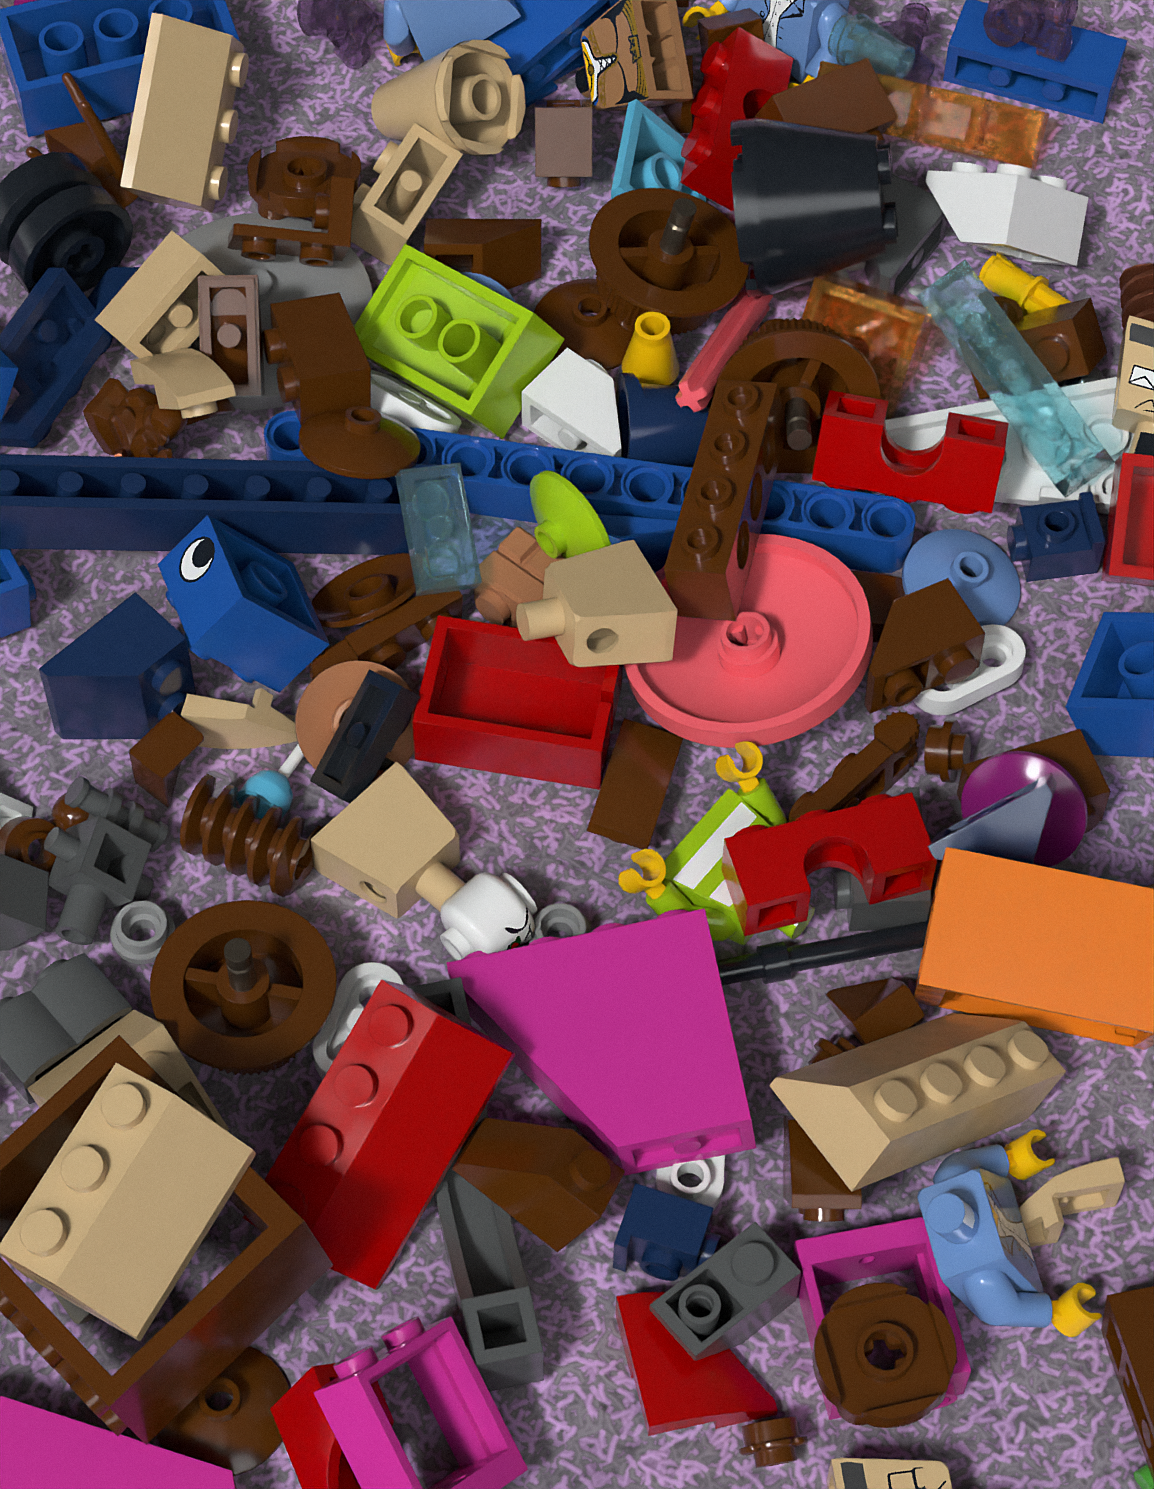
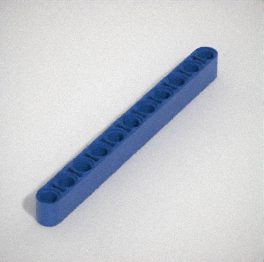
(622, 483)

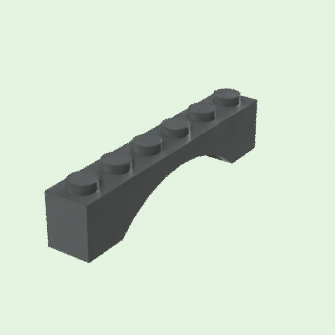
(485, 1259)

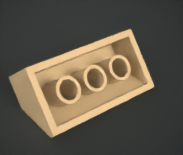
(919, 1093)

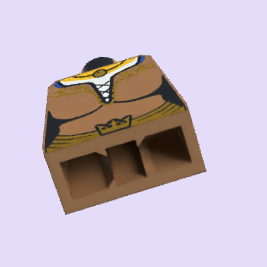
(634, 55)

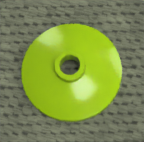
(564, 517)

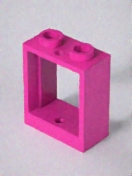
(873, 1253)
(452, 1390)

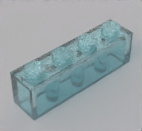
(1015, 379)

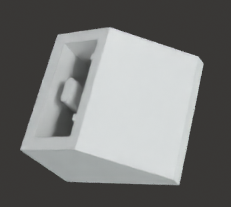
(1012, 211)

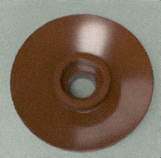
(588, 336)
(359, 443)
(365, 591)
(243, 1432)

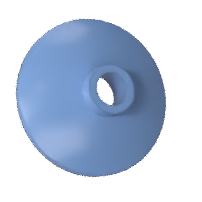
(992, 590)

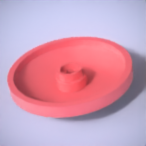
(777, 667)

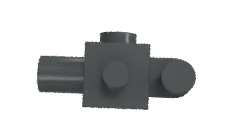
(100, 858)

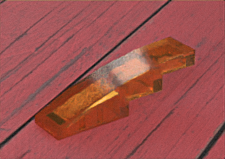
(961, 121)

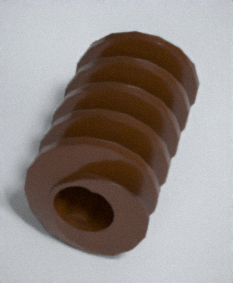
(244, 840)

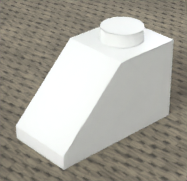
(573, 406)

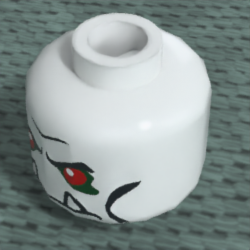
(487, 916)

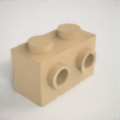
(402, 194)
(160, 301)

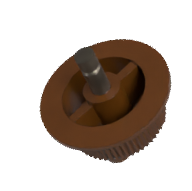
(665, 257)
(806, 364)
(243, 986)

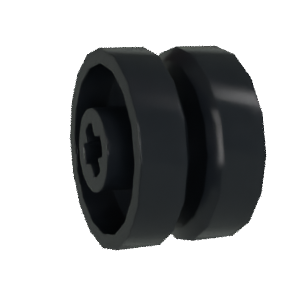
(60, 218)

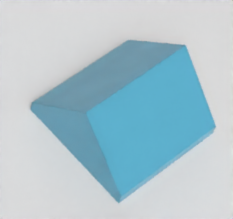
(649, 154)

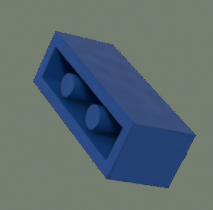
(1073, 87)

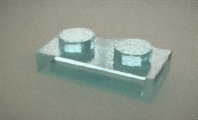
(438, 529)

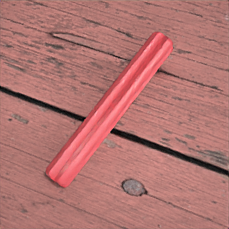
(734, 328)

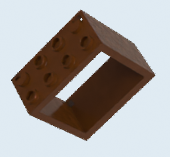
(200, 1336)

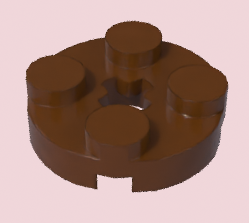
(299, 168)
(906, 1323)

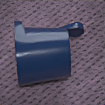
(655, 425)

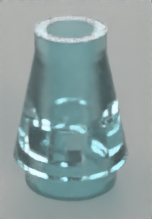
(861, 37)

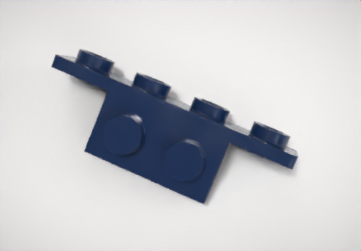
(54, 347)

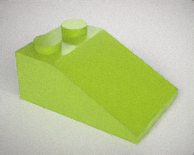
(455, 340)

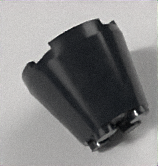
(808, 201)

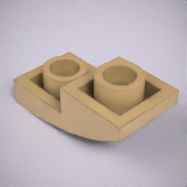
(184, 381)

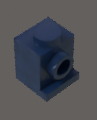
(1057, 539)
(664, 1234)

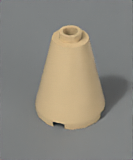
(457, 96)

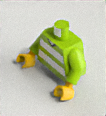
(692, 871)

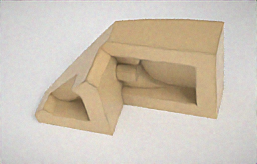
(238, 724)
(1071, 1192)

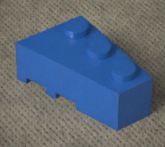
(547, 41)

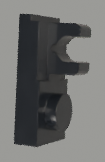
(365, 737)

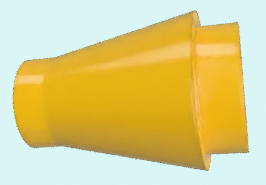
(652, 351)

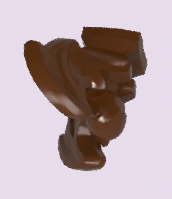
(136, 423)

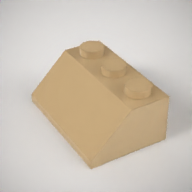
(184, 114)
(126, 1202)

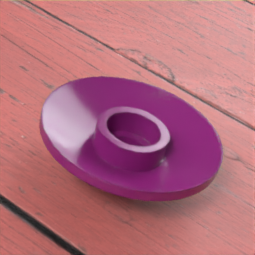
(1012, 771)

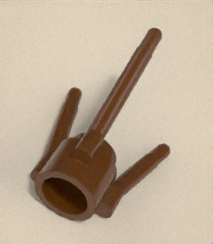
(111, 165)

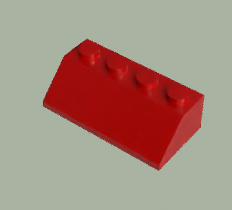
(386, 1128)

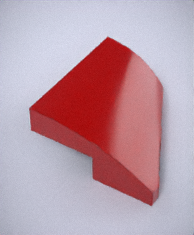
(673, 1386)

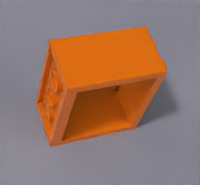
(1041, 948)

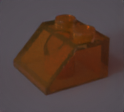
(879, 324)

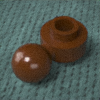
(23, 830)

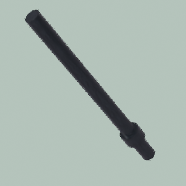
(776, 961)

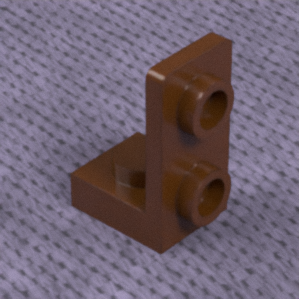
(330, 213)

